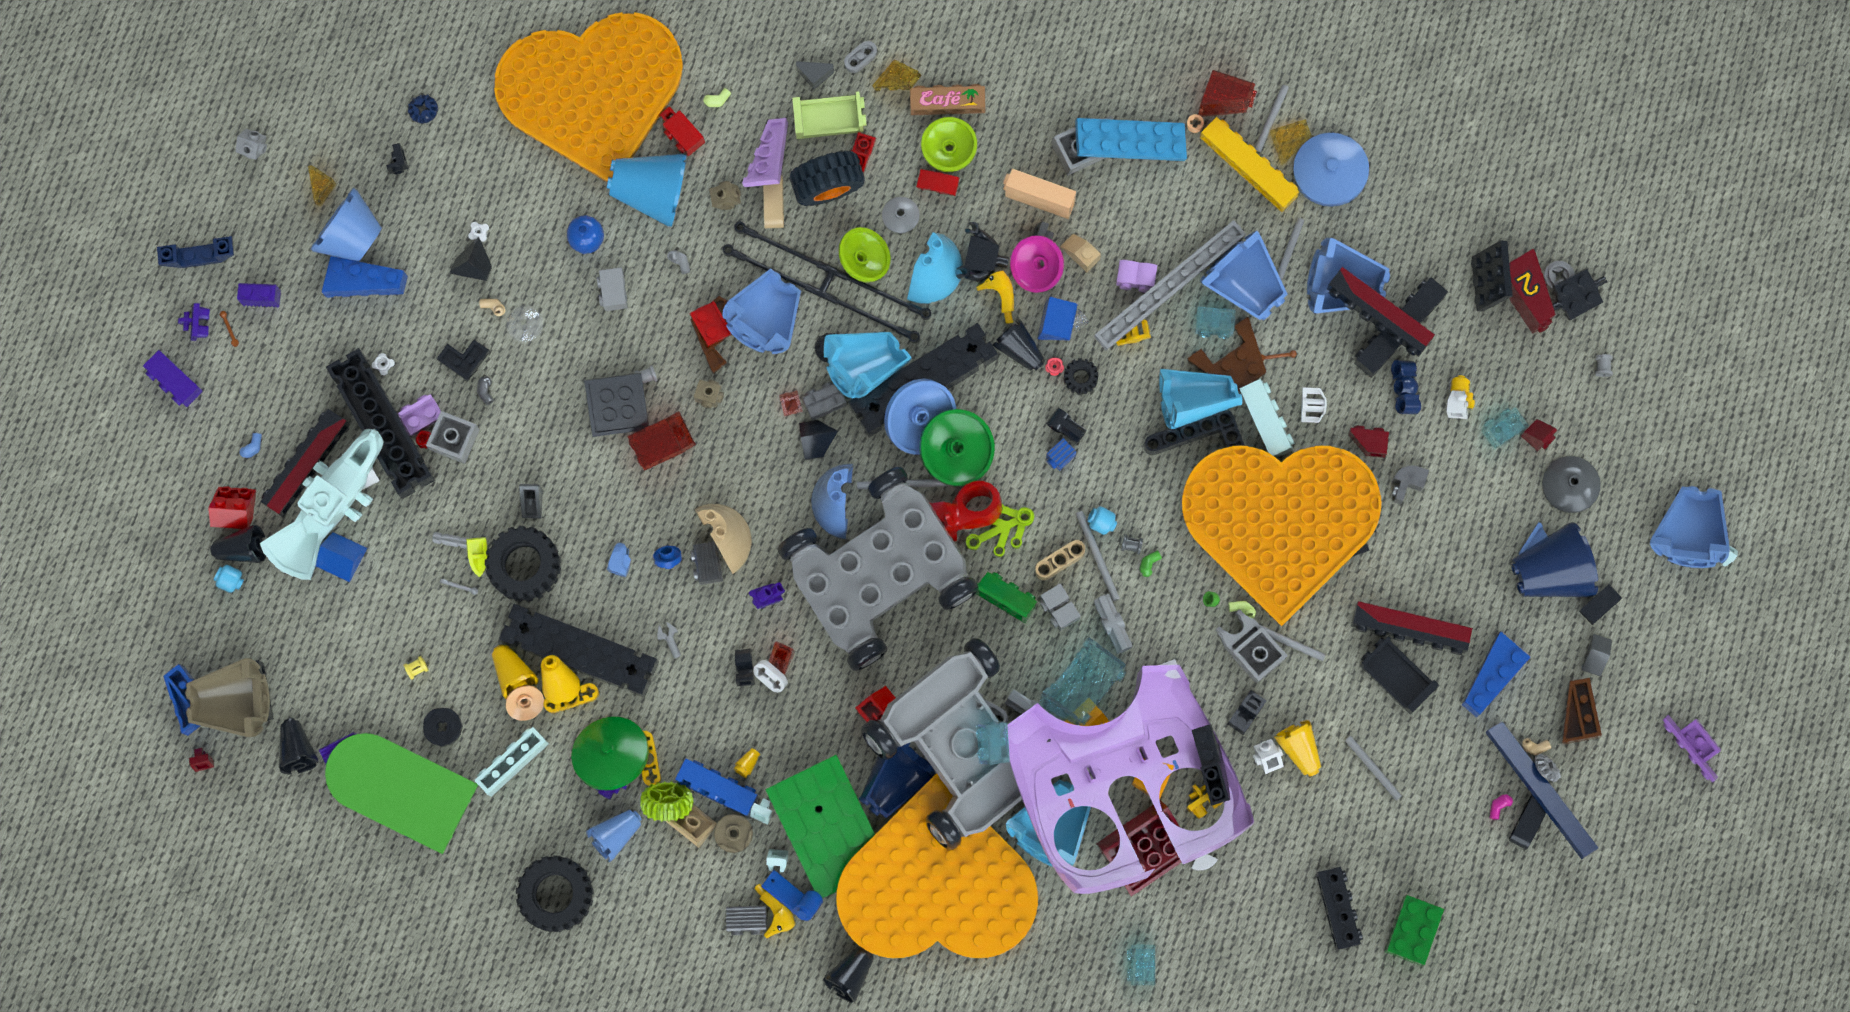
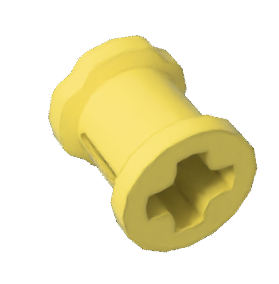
(413, 672)

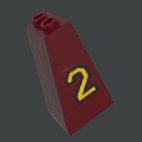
(1530, 292)

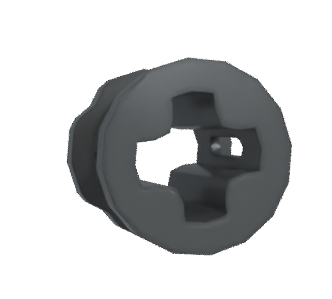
(1132, 544)

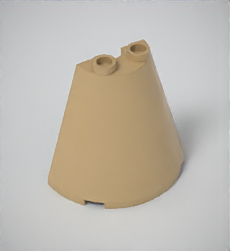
(729, 533)

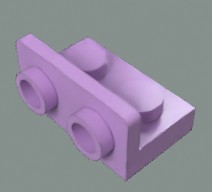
(420, 414)

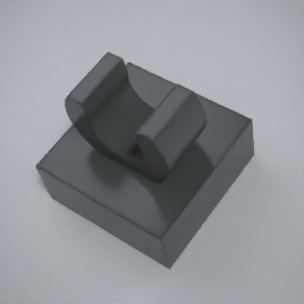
(1041, 230)

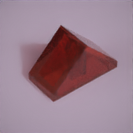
(781, 657)

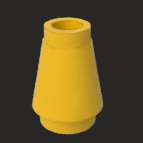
(746, 763)

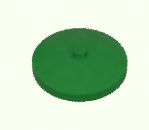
(956, 447)
(610, 753)

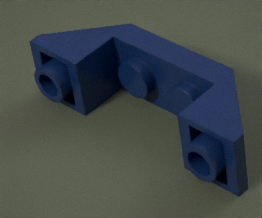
(197, 255)

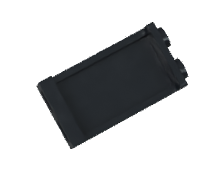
(1398, 675)

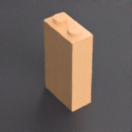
(1039, 193)

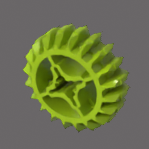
(666, 801)

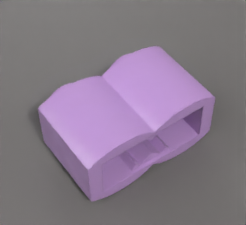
(1136, 275)

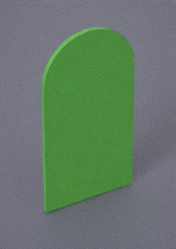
(398, 789)

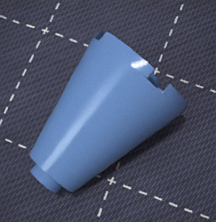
(614, 833)

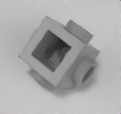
(251, 144)

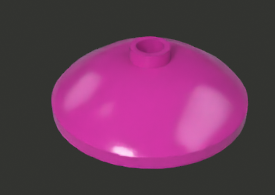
(1027, 268)

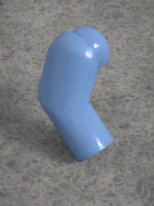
(252, 448)

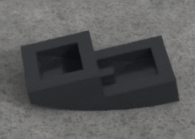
(1600, 604)
(1247, 712)

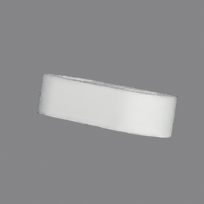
(770, 676)

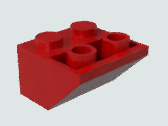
(232, 507)
(874, 705)

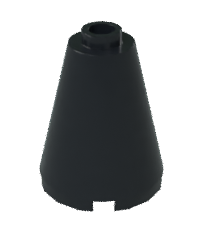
(1020, 346)
(240, 546)
(295, 748)
(850, 975)

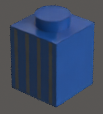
(1060, 455)

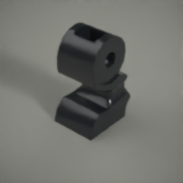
(744, 667)

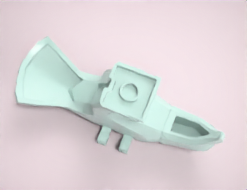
(323, 506)

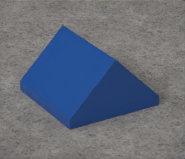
(1057, 320)
(340, 556)

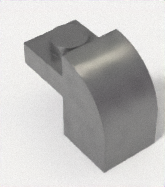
(1411, 477)

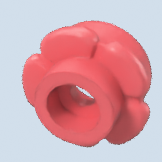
(1054, 371)

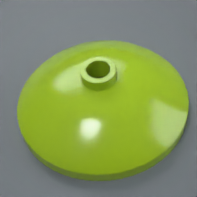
(953, 133)
(871, 251)

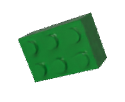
(1414, 930)

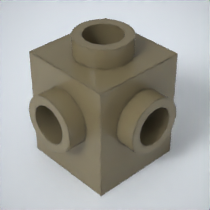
(725, 195)
(705, 388)

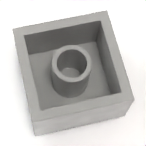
(452, 437)

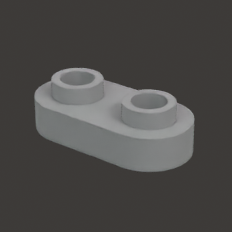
(860, 57)

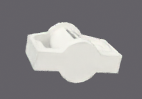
(1305, 408)

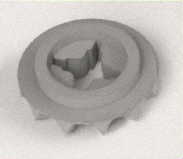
(1556, 267)
(1547, 768)

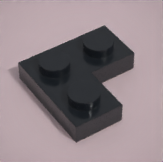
(465, 363)

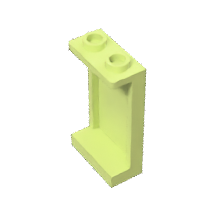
(828, 116)

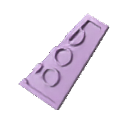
(769, 156)

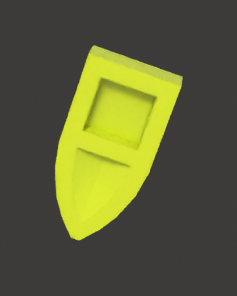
(477, 554)

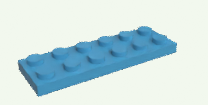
(1130, 139)

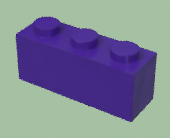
(172, 379)

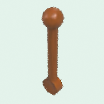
(234, 342)
(1292, 354)

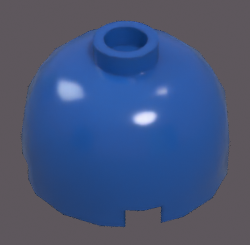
(585, 234)

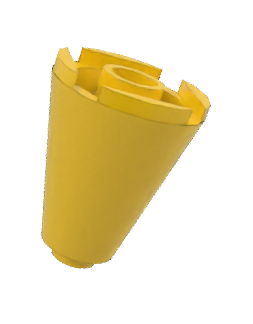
(511, 670)
(558, 681)
(1300, 747)

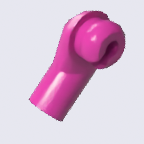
(1499, 803)

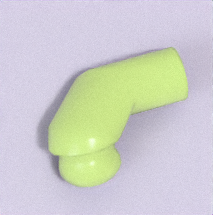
(1244, 606)

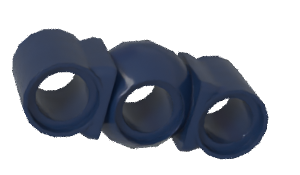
(1405, 387)

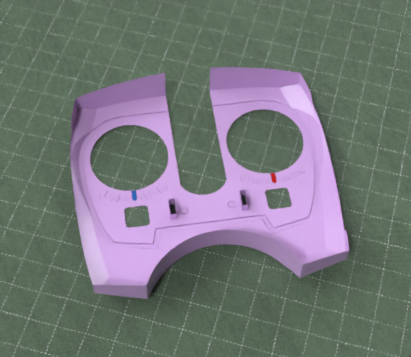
(1112, 751)

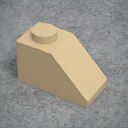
(1081, 252)

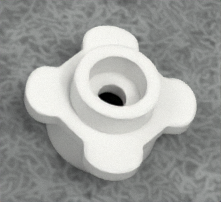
(483, 231)
(383, 359)

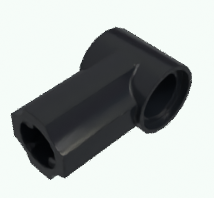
(1062, 423)

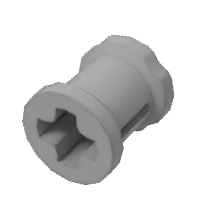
(1603, 365)
(648, 374)

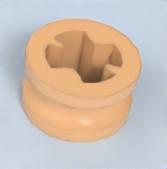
(1190, 126)

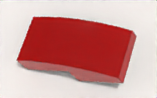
(863, 148)
(938, 182)

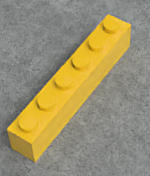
(1249, 164)

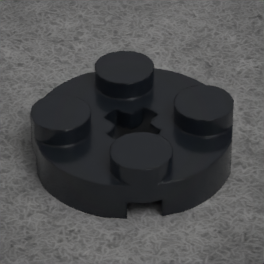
(443, 738)

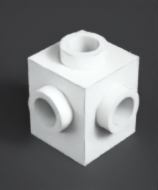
(1268, 756)

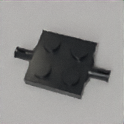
(1578, 294)

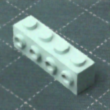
(1266, 418)
(511, 762)

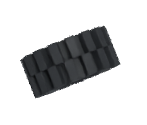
(1081, 365)

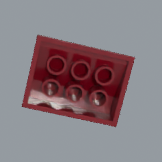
(1149, 843)

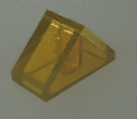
(321, 185)

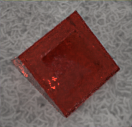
(790, 403)

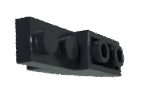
(1212, 764)

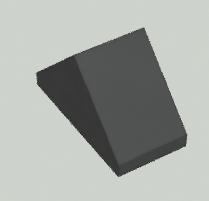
(814, 72)
(531, 500)
(1597, 655)

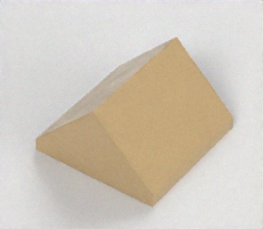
(695, 826)

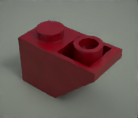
(1539, 434)
(1370, 442)

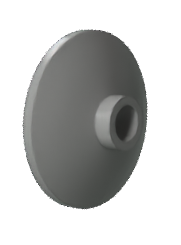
(902, 223)

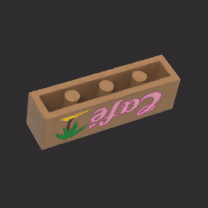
(947, 100)

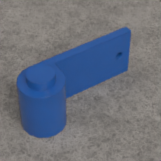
(801, 904)

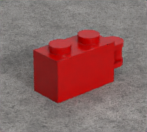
(681, 131)

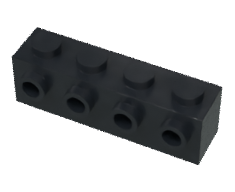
(1338, 908)

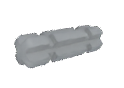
(450, 540)

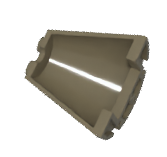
(230, 699)

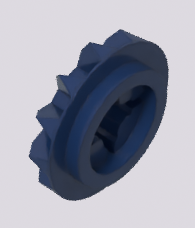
(426, 115)

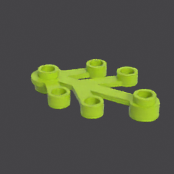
(1004, 528)

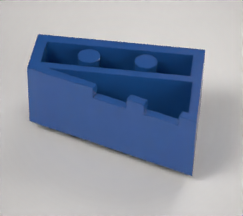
(176, 686)

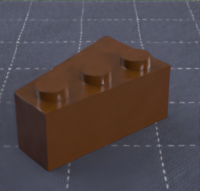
(1581, 713)

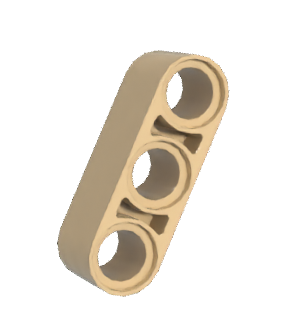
(773, 205)
(1065, 552)

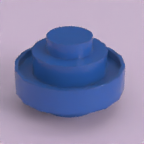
(667, 557)

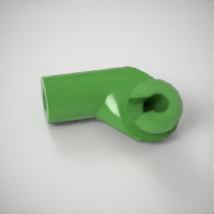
(1147, 561)

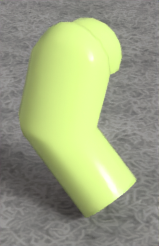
(717, 100)

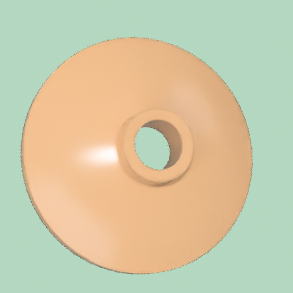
(527, 709)

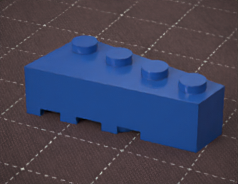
(358, 278)
(1498, 668)
(717, 788)

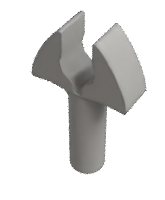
(670, 640)

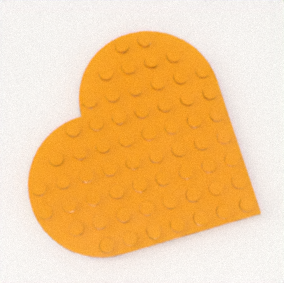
(591, 92)
(1283, 522)
(912, 891)

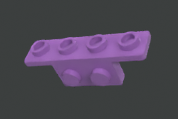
(1697, 743)

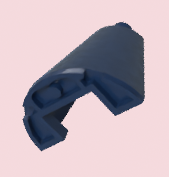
(1557, 566)
(895, 781)

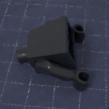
(981, 256)

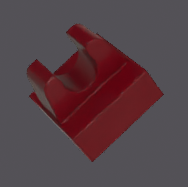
(201, 760)

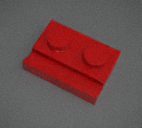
(710, 323)

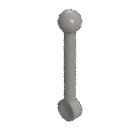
(474, 591)

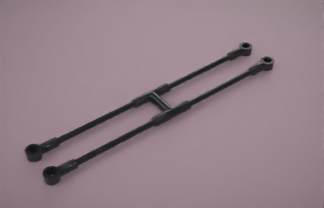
(832, 271)

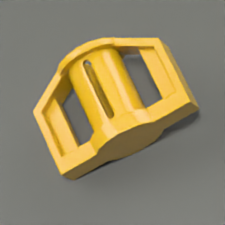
(1134, 337)

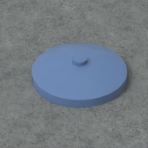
(1331, 169)
(912, 409)

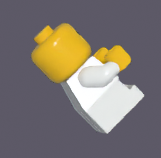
(1459, 395)

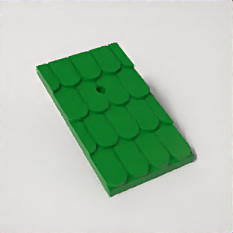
(826, 838)

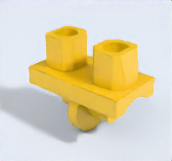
(1197, 807)

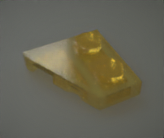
(897, 77)
(1289, 139)

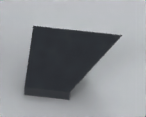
(473, 262)
(816, 438)

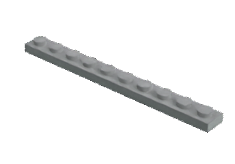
(1169, 285)

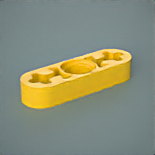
(587, 699)
(645, 774)

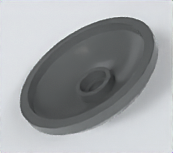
(1564, 494)

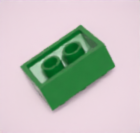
(1006, 596)

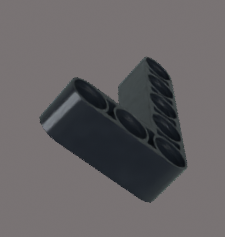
(1199, 433)

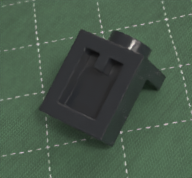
(399, 159)

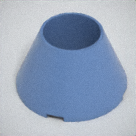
(349, 230)

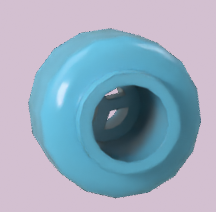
(1102, 520)
(228, 578)

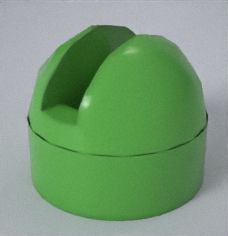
(1211, 599)

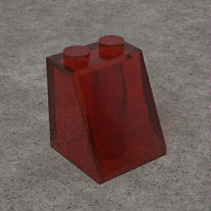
(1226, 95)
(661, 441)

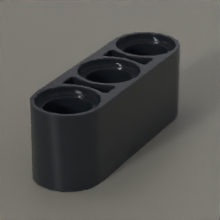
(1528, 824)

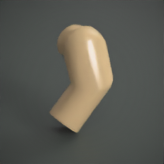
(494, 304)
(1533, 748)

